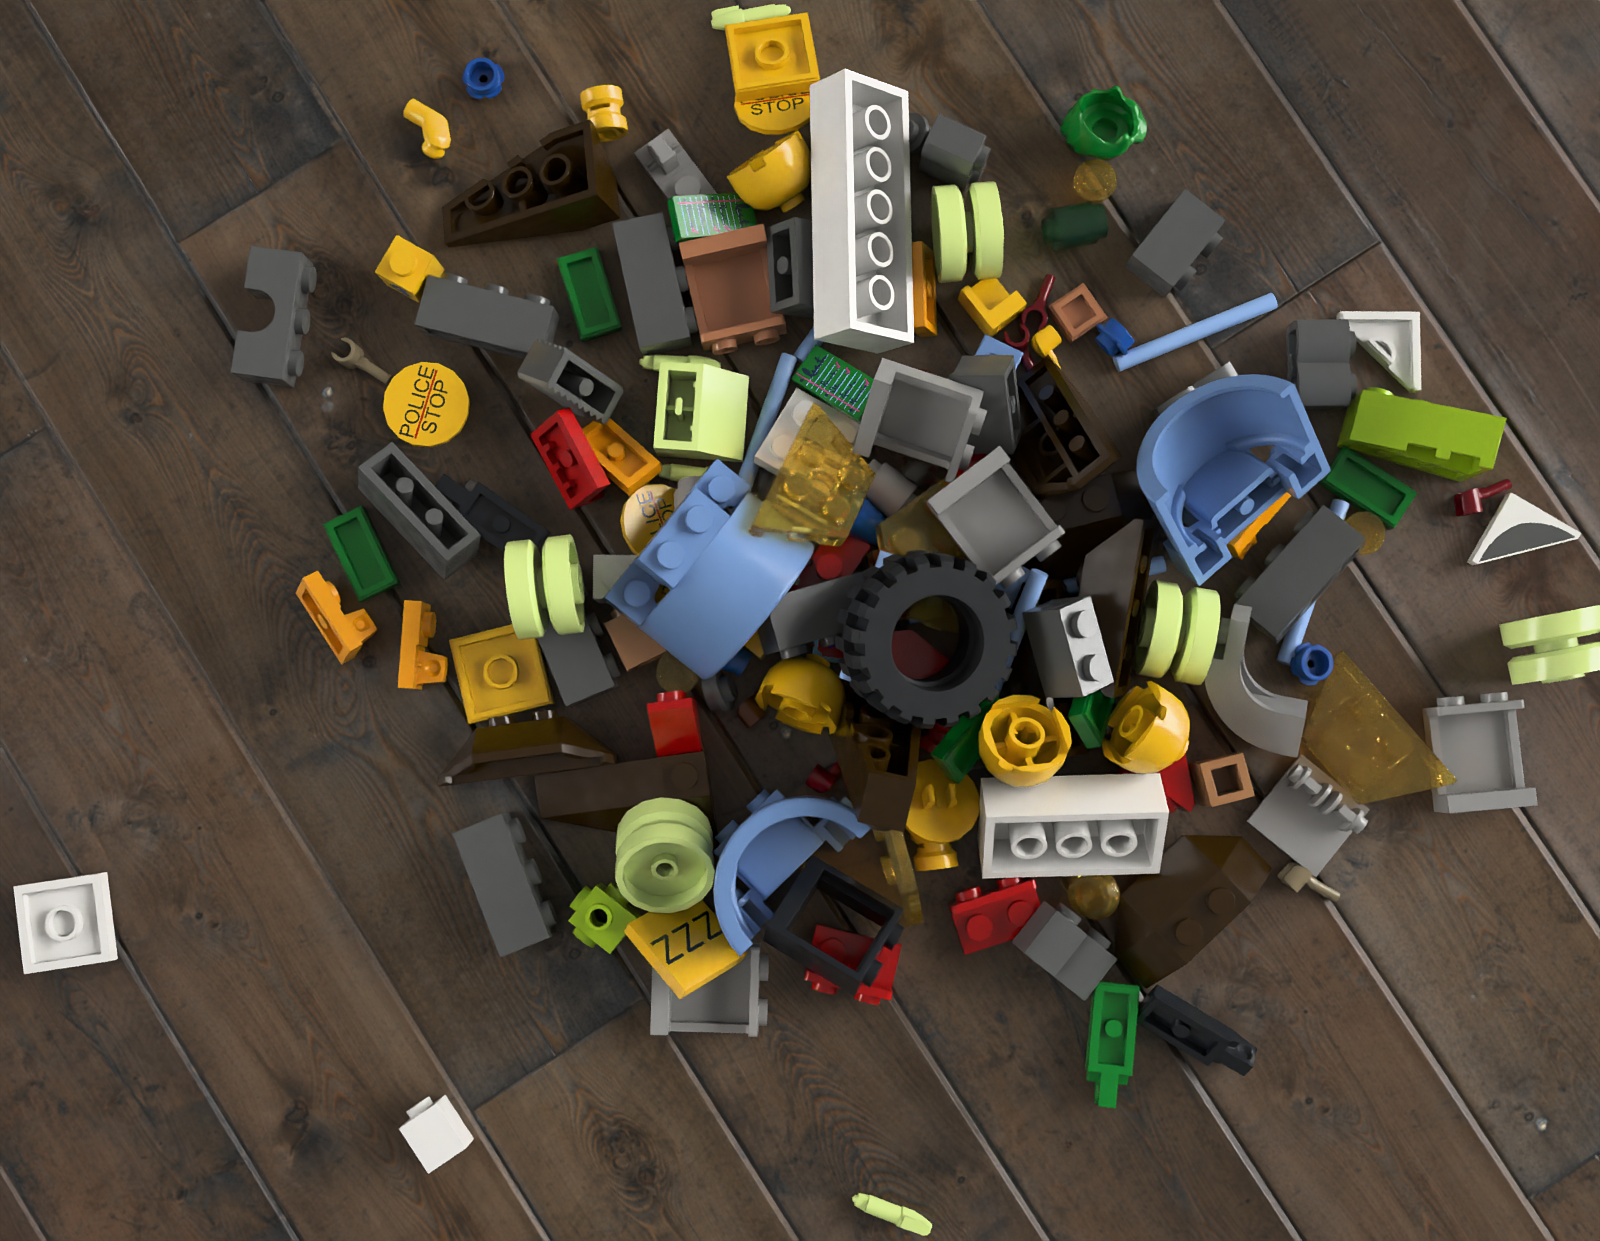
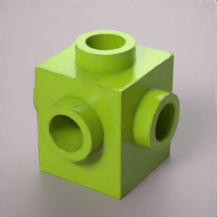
(592, 929)

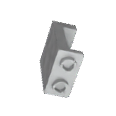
(921, 417)
(996, 518)
(1481, 751)
(720, 1006)

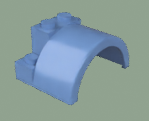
(1204, 475)
(716, 574)
(768, 850)

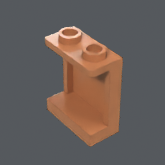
(731, 289)

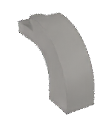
(1243, 705)

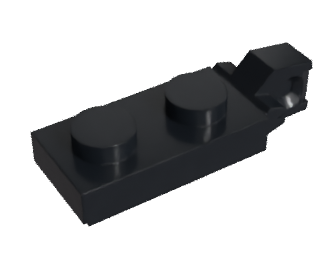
(490, 514)
(1194, 1031)

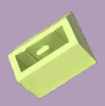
(700, 412)

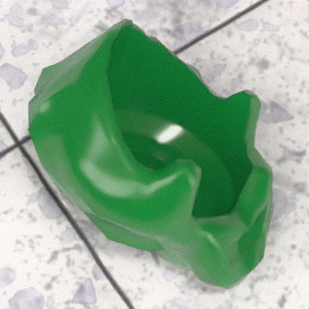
(1103, 124)

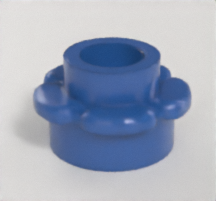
(483, 67)
(1113, 338)
(1321, 660)

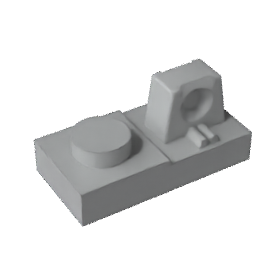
(672, 167)

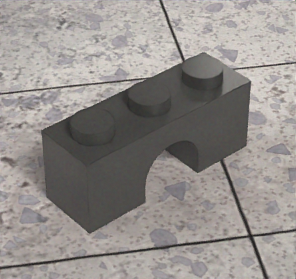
(274, 352)

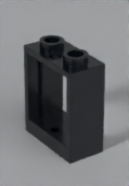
(854, 895)

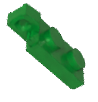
(1111, 1039)

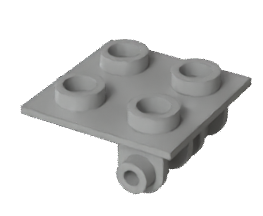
(1308, 815)

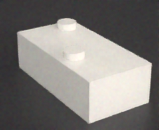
(1073, 826)

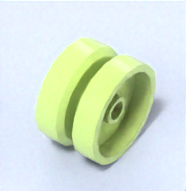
(972, 231)
(544, 587)
(1177, 632)
(1555, 646)
(664, 855)

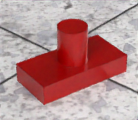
(833, 562)

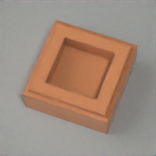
(1076, 313)

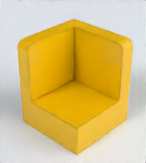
(991, 305)

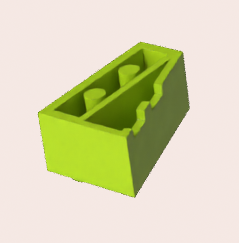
(1422, 434)

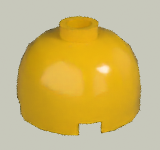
(775, 175)
(803, 693)
(1147, 730)
(1023, 741)

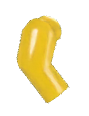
(433, 126)

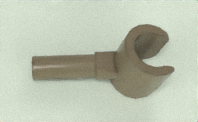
(357, 359)
(1297, 876)

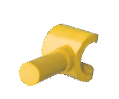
(1045, 341)

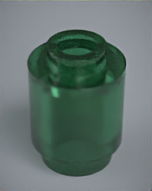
(1074, 225)

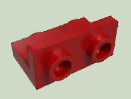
(570, 459)
(993, 914)
(849, 950)

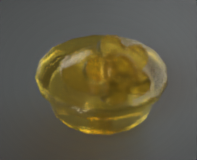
(1093, 895)

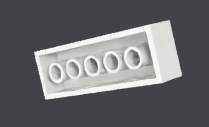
(861, 213)

